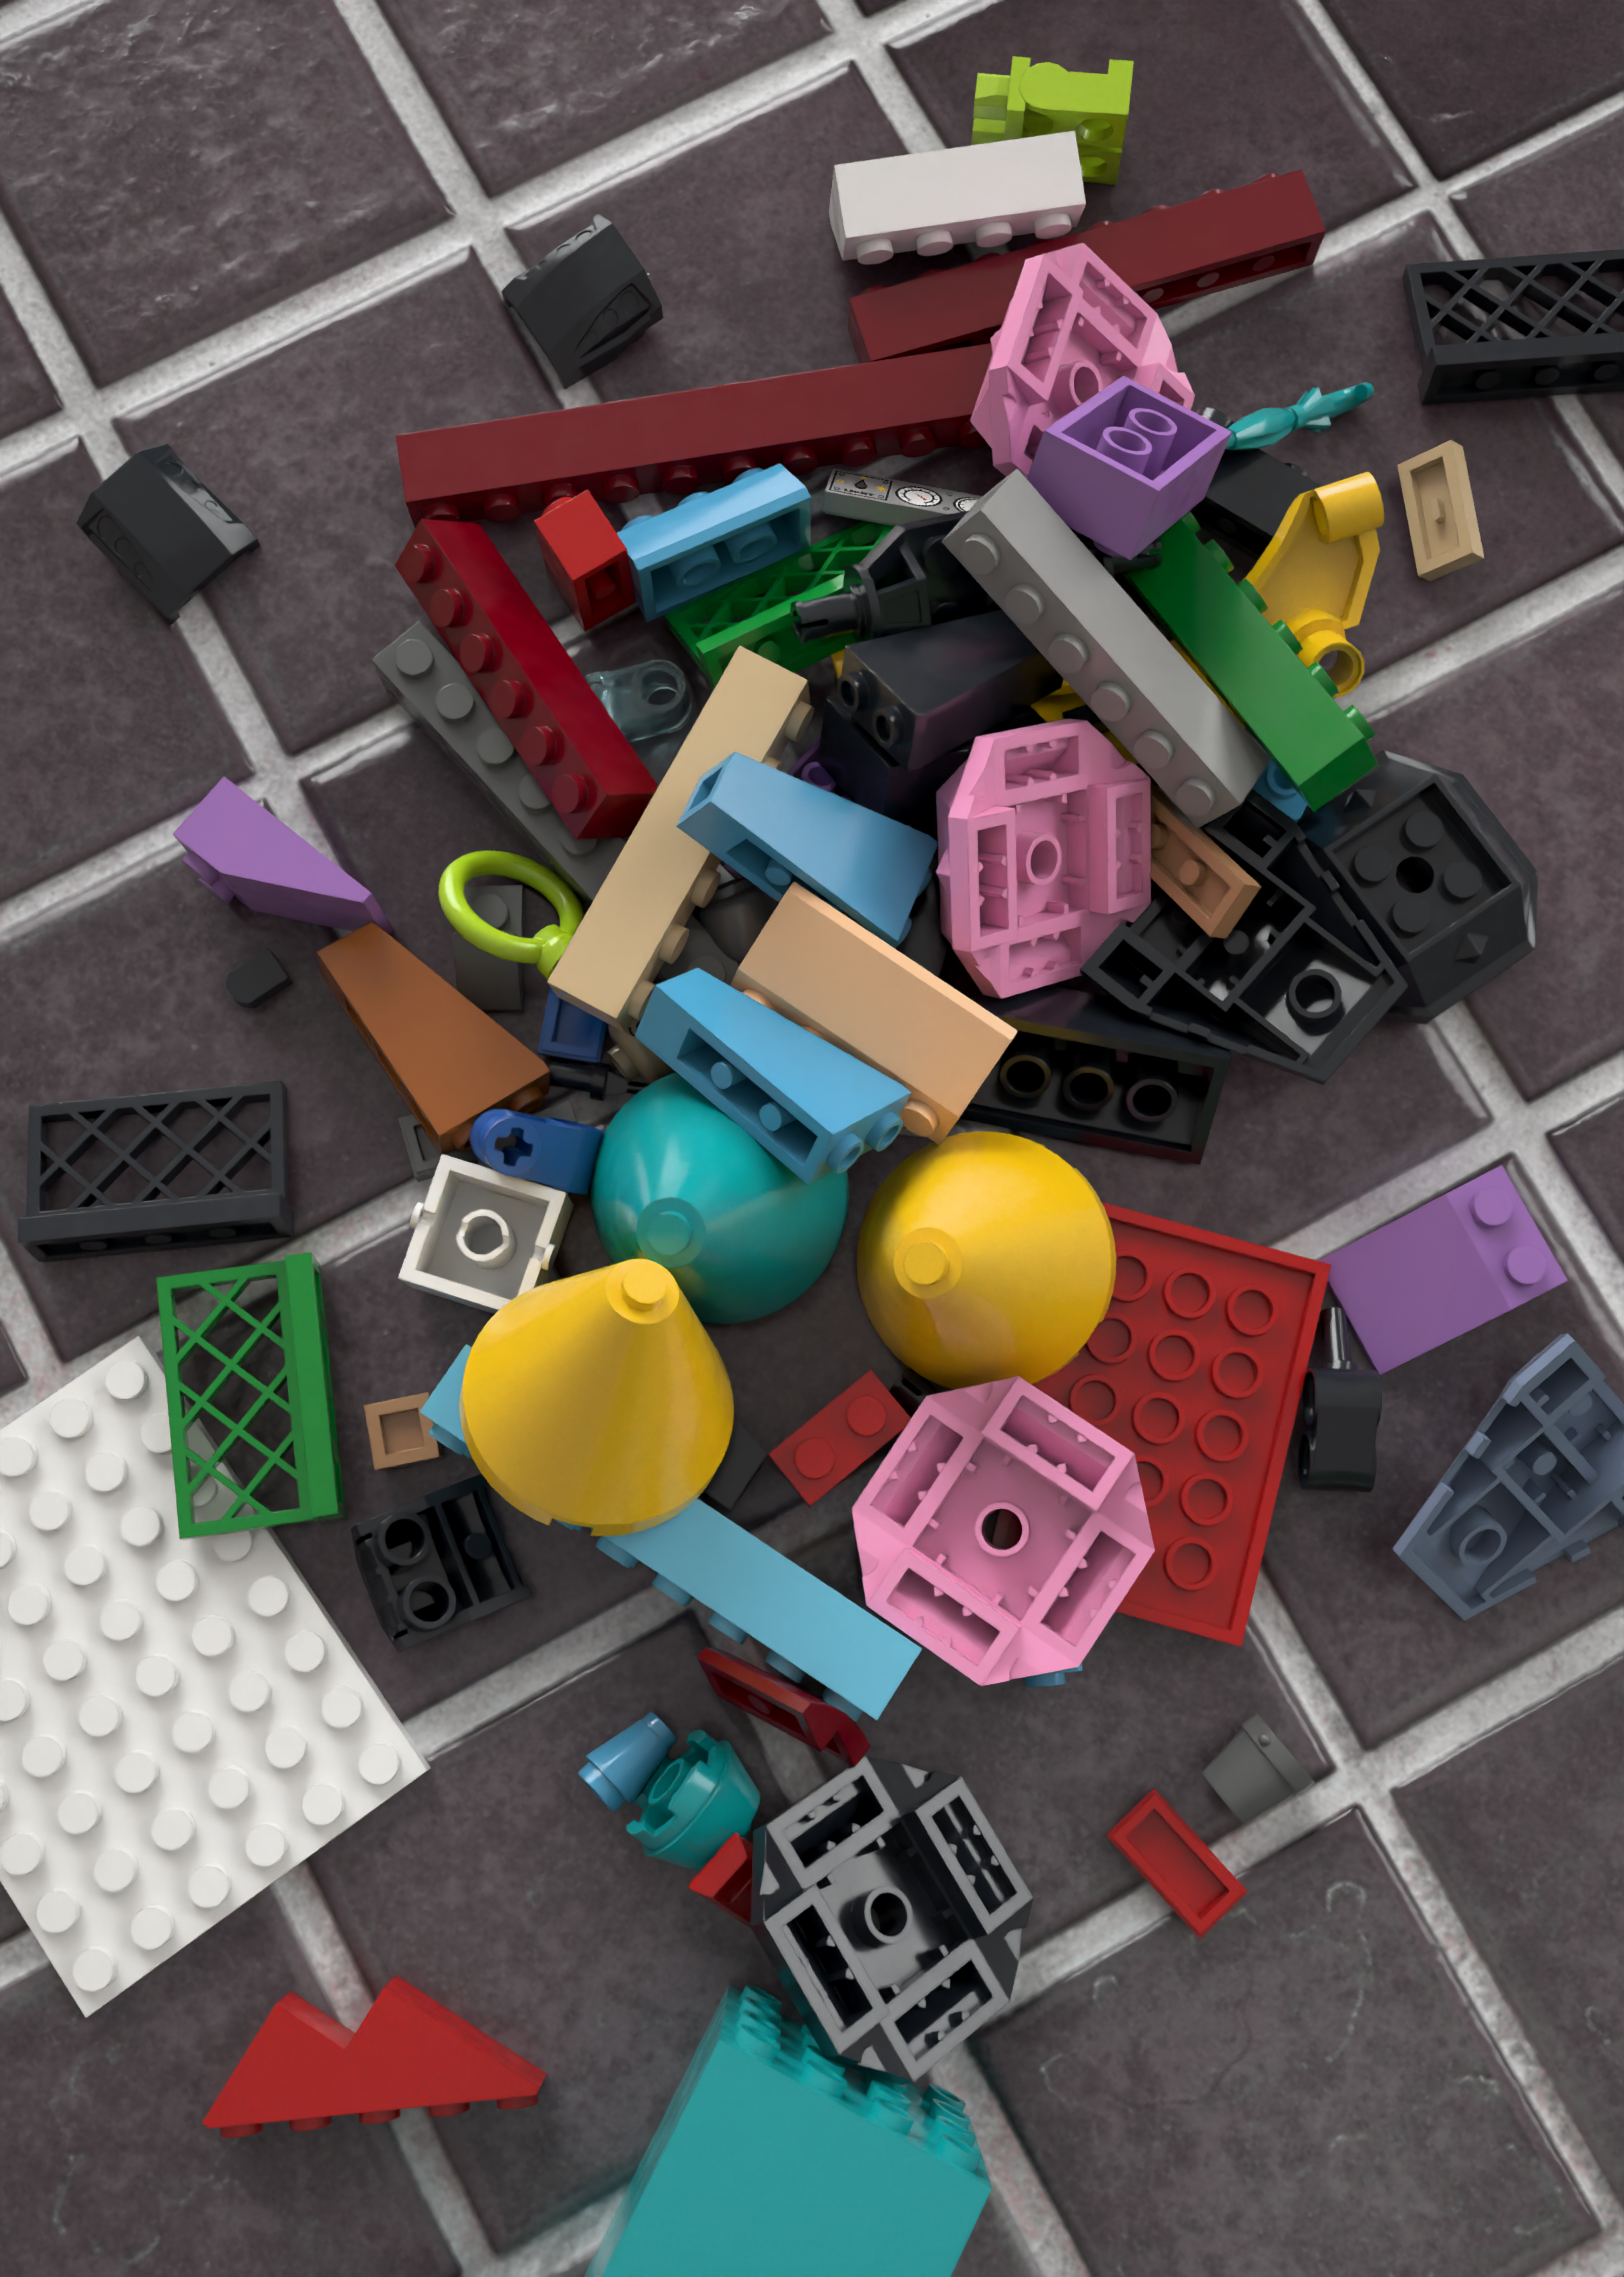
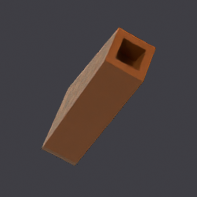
(430, 1038)

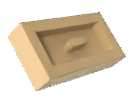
(1440, 511)

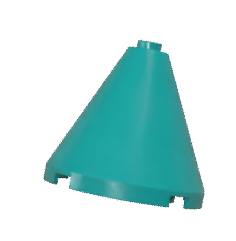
(711, 1205)

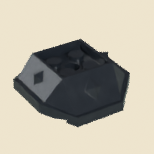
(1472, 876)
(943, 1903)

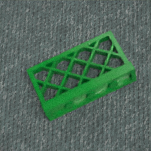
(769, 624)
(309, 1394)

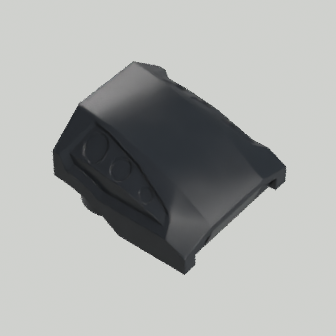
(585, 301)
(163, 529)
(436, 1564)

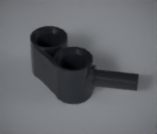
(1344, 1410)

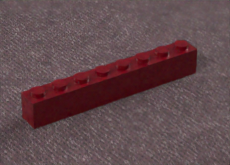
(1160, 255)

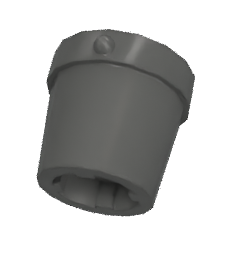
(1256, 1772)

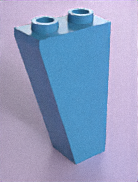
(795, 832)
(772, 1076)

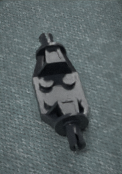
(929, 590)

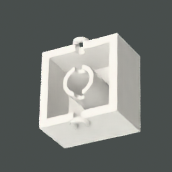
(484, 1235)

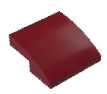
(784, 1706)

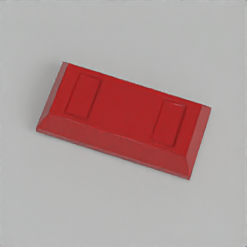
(1176, 1863)
(728, 1879)

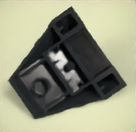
(1290, 980)

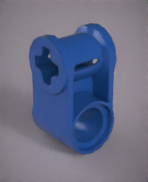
(546, 1150)

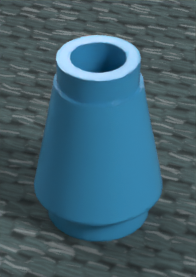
(627, 1761)

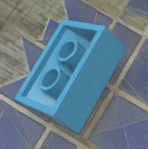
(716, 538)

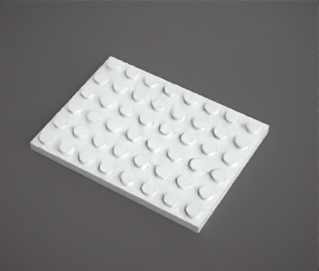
(163, 1699)

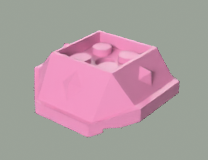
(1060, 345)
(1040, 853)
(927, 1545)

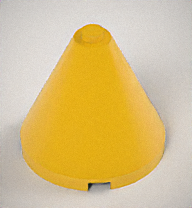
(985, 1260)
(598, 1400)

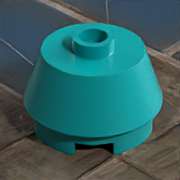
(695, 1803)

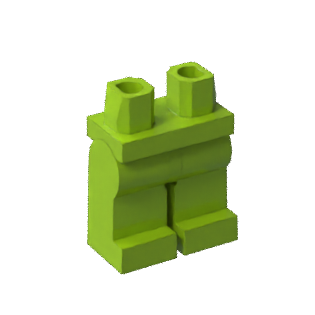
(1053, 101)

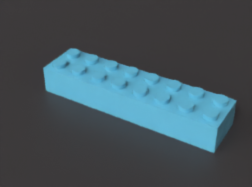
(746, 1586)

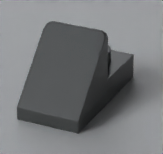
(482, 978)

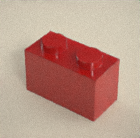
(585, 559)
(840, 1438)

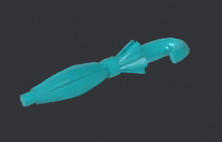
(1310, 413)

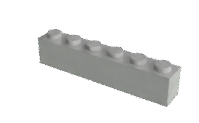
(1107, 649)

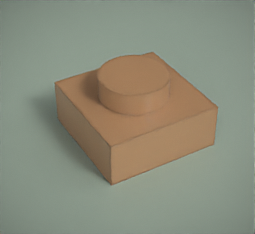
(401, 1432)

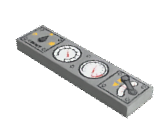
(889, 500)

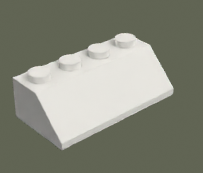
(957, 197)

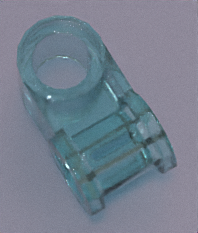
(626, 696)

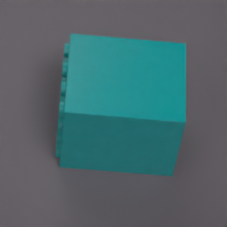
(795, 2165)

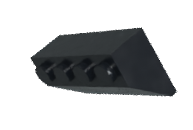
(1100, 1076)

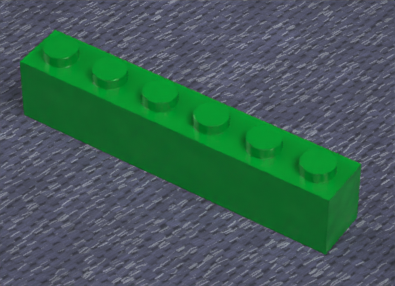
(1255, 666)

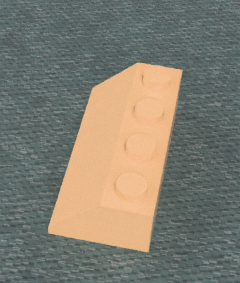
(875, 1007)

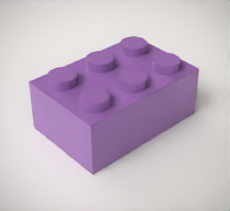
(1126, 466)

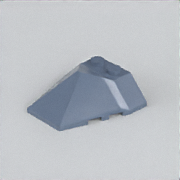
(1525, 1486)

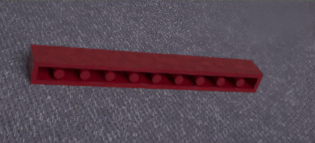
(694, 437)

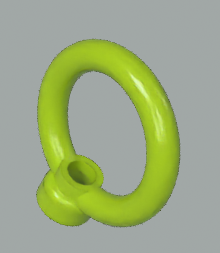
(547, 945)

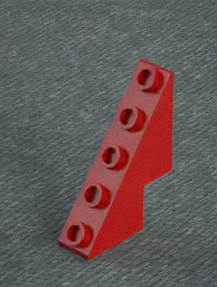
(398, 2059)

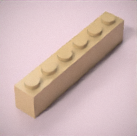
(662, 870)

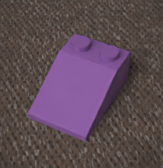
(269, 867)
(1441, 1271)

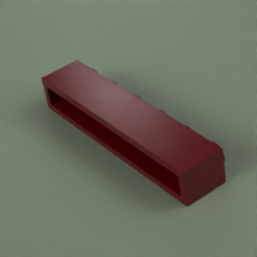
(527, 679)

